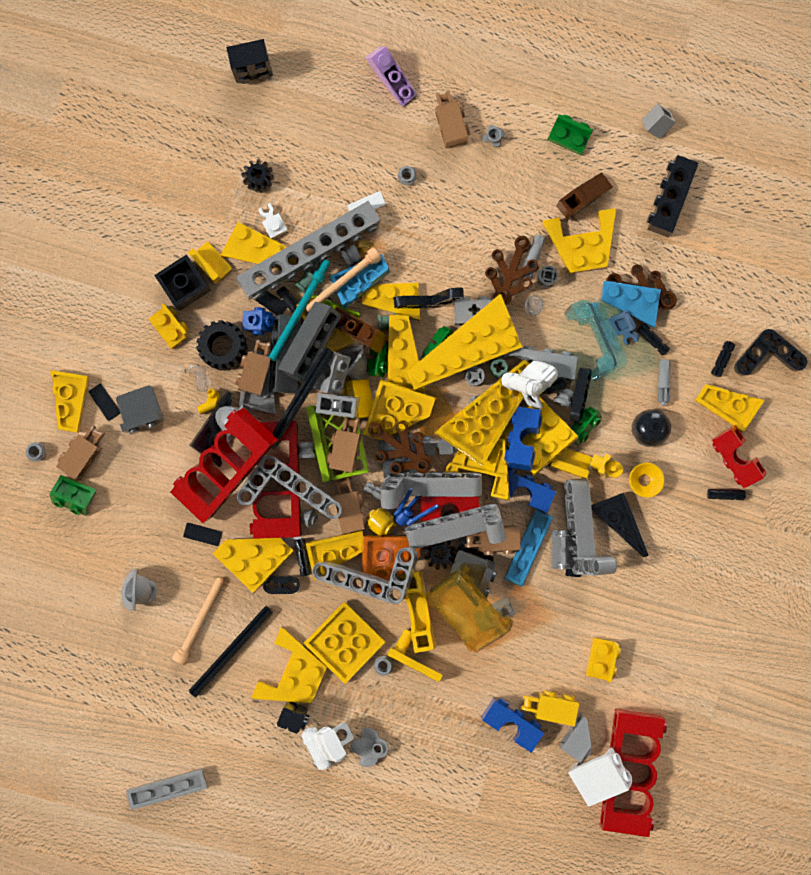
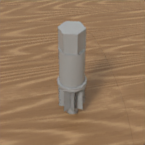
(534, 252)
(664, 382)

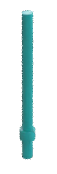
(317, 279)

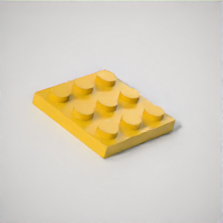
(550, 442)
(344, 642)

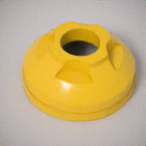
(655, 476)

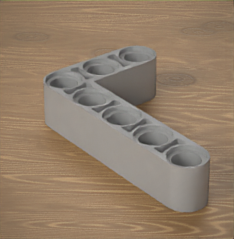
(292, 484)
(428, 484)
(458, 525)
(581, 532)
(370, 580)

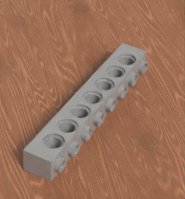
(363, 213)

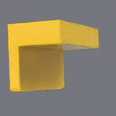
(211, 262)
(360, 389)
(572, 463)

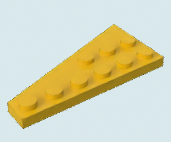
(475, 342)
(483, 420)

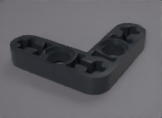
(435, 301)
(764, 348)

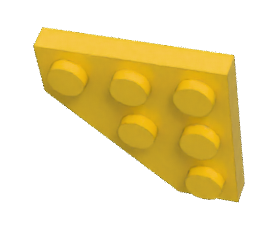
(396, 404)
(253, 559)

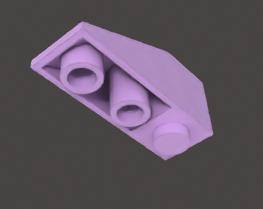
(391, 74)

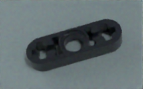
(580, 394)

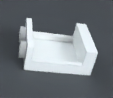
(601, 777)

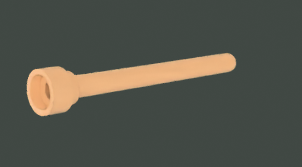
(371, 258)
(182, 655)

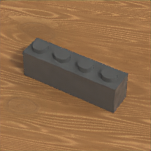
(309, 341)
(278, 381)

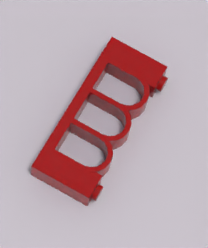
(251, 435)
(280, 527)
(637, 821)

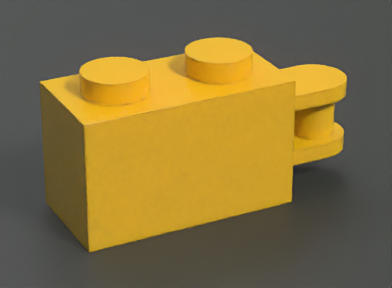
(553, 707)

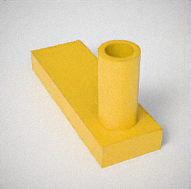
(398, 655)

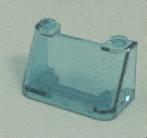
(596, 314)

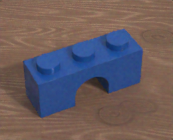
(525, 422)
(540, 495)
(499, 713)

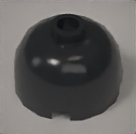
(651, 428)

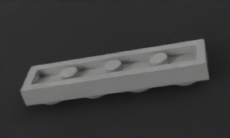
(166, 788)

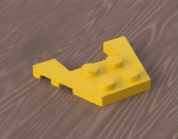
(584, 250)
(493, 466)
(300, 676)

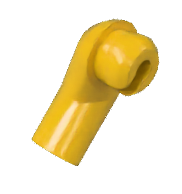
(211, 402)

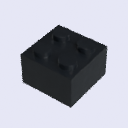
(249, 61)
(182, 282)

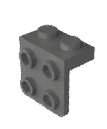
(139, 410)
(479, 569)

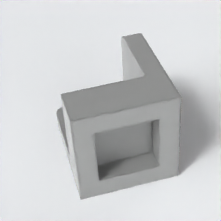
(658, 121)

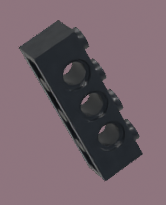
(686, 170)

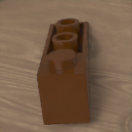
(583, 196)
(361, 331)

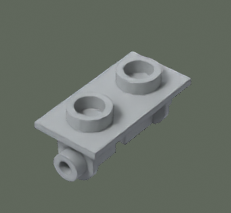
(431, 444)
(560, 550)

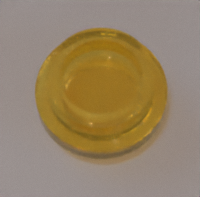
(365, 246)

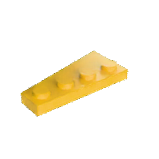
(252, 246)
(401, 351)

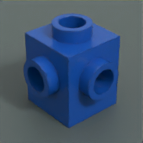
(257, 321)

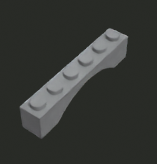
(564, 363)

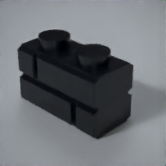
(293, 717)

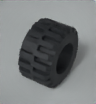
(210, 334)

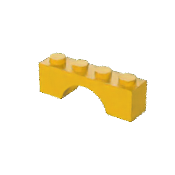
(421, 623)

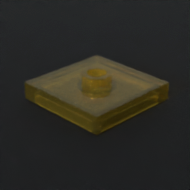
(439, 415)

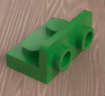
(570, 134)
(72, 495)

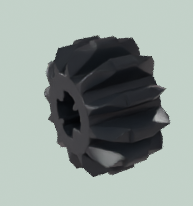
(250, 178)
(436, 558)

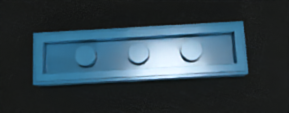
(529, 547)

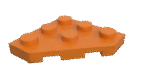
(380, 555)

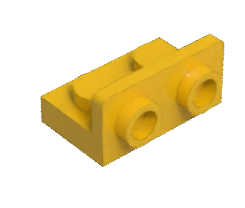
(169, 326)
(603, 659)

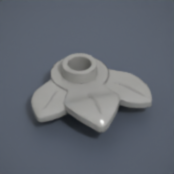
(366, 747)

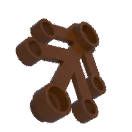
(512, 273)
(643, 282)
(402, 448)

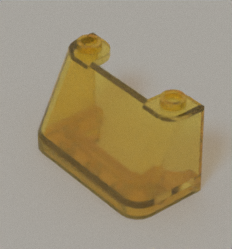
(468, 610)

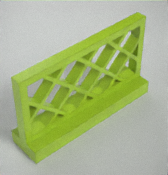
(322, 447)

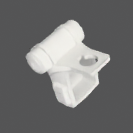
(531, 381)
(325, 745)

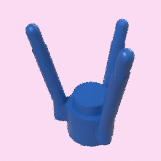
(404, 515)

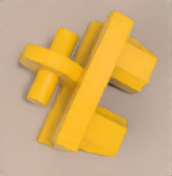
(607, 466)

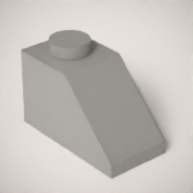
(577, 740)

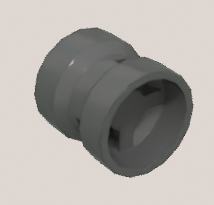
(547, 280)

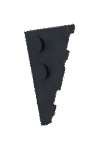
(206, 436)
(618, 516)

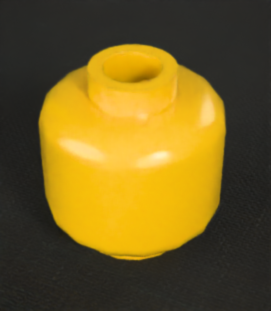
(381, 522)

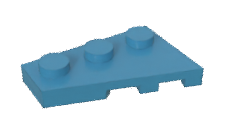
(361, 282)
(638, 300)

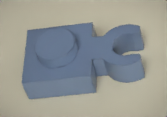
(624, 325)

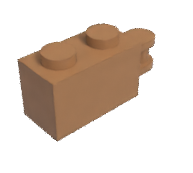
(451, 121)
(254, 370)
(345, 447)
(80, 453)
(351, 502)
(508, 546)

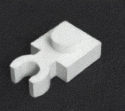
(273, 224)

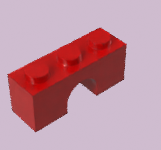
(744, 471)
(461, 503)

